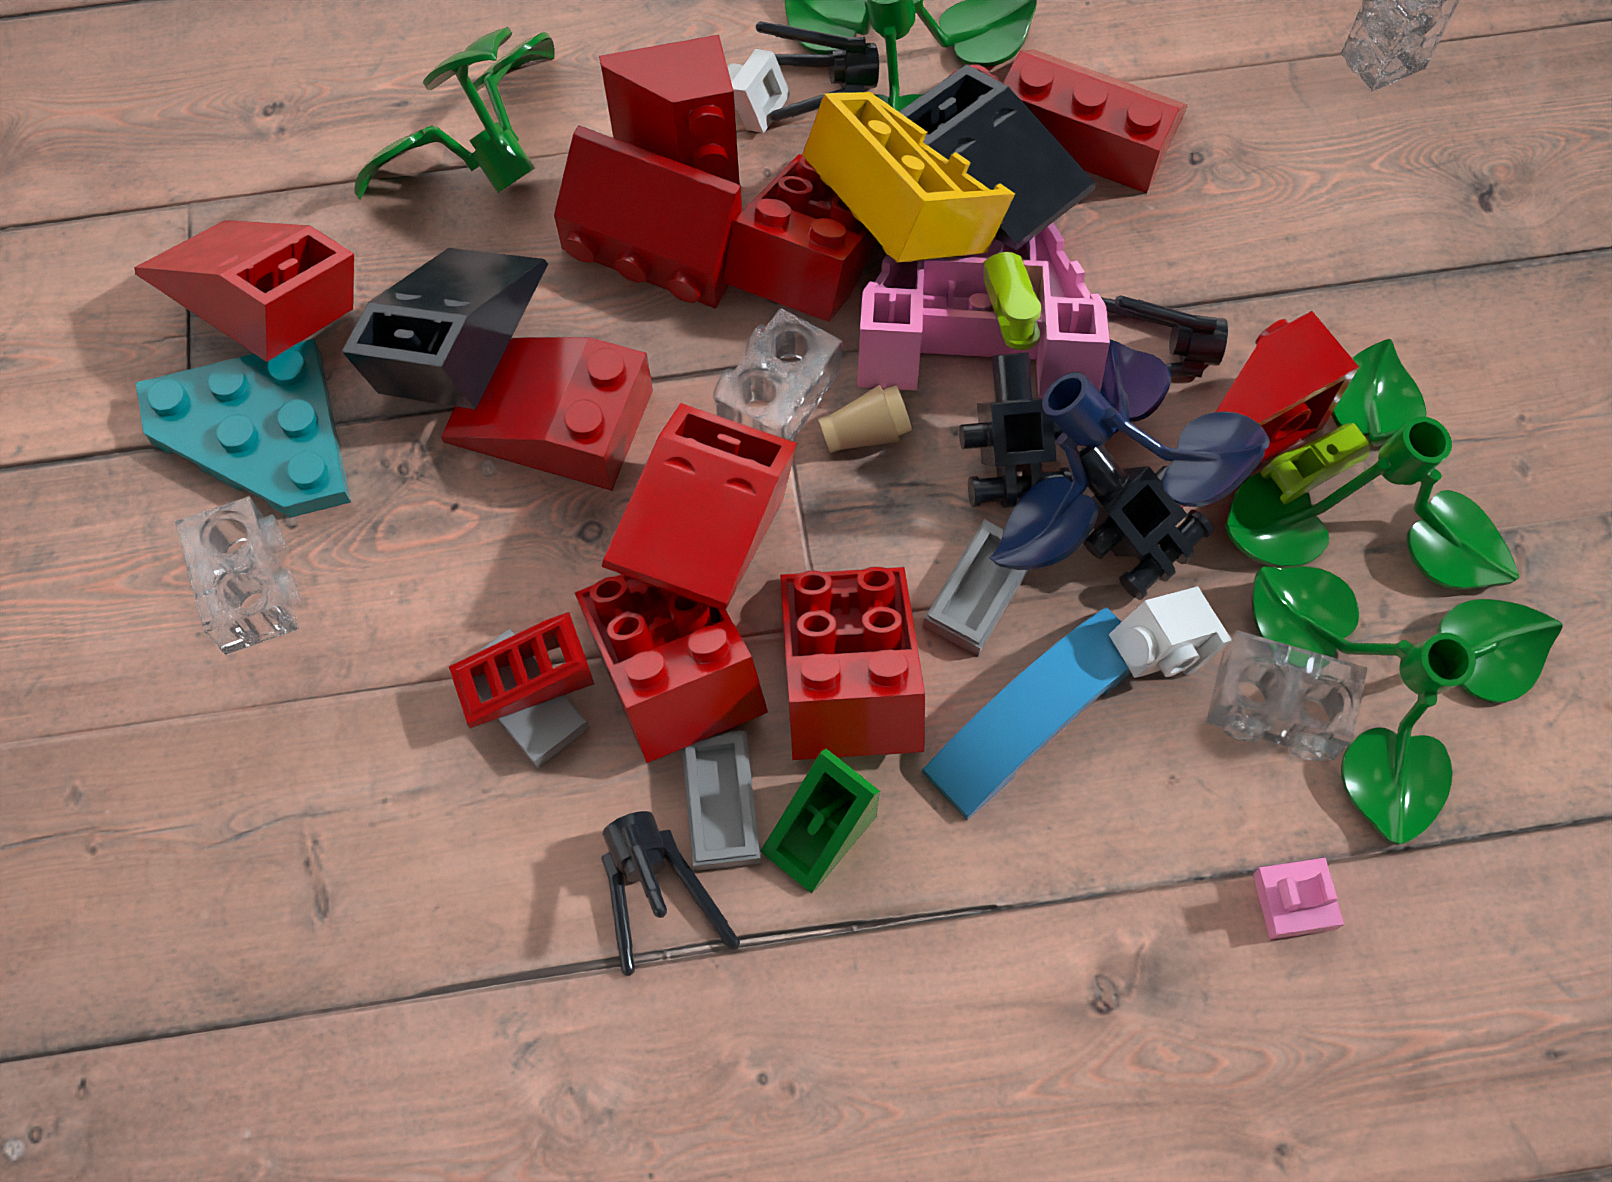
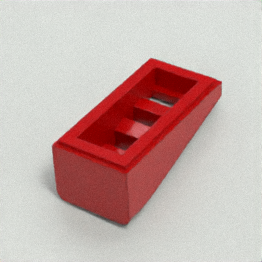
(552, 682)

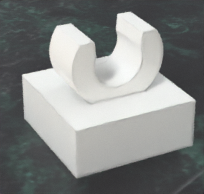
(758, 89)

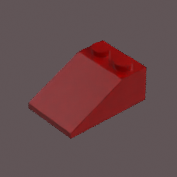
(1291, 381)
(559, 408)

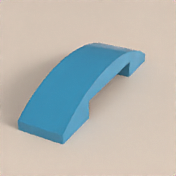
(1028, 714)

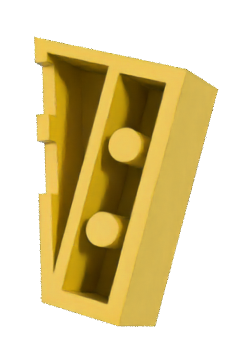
(898, 184)

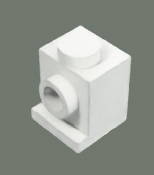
(1170, 634)

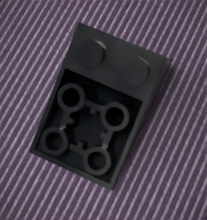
(1005, 146)
(444, 326)

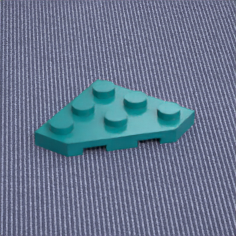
(254, 426)

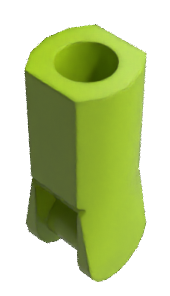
(1013, 300)
(1317, 461)

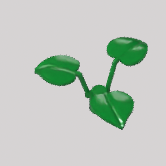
(979, 30)
(496, 146)
(1452, 540)
(1480, 644)

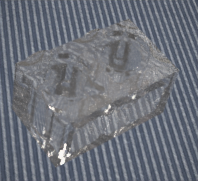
(1395, 38)
(788, 386)
(226, 579)
(1286, 680)

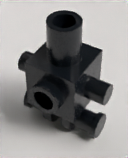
(1011, 434)
(1137, 516)

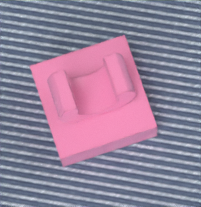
(1298, 898)

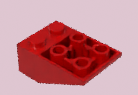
(798, 244)
(258, 281)
(701, 506)
(671, 663)
(852, 663)

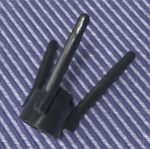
(851, 64)
(1192, 337)
(638, 853)

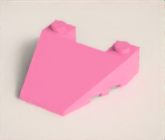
(947, 311)

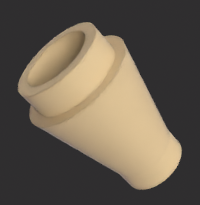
(867, 421)

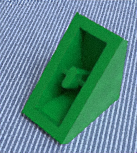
(822, 821)

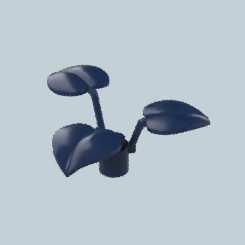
(1207, 465)

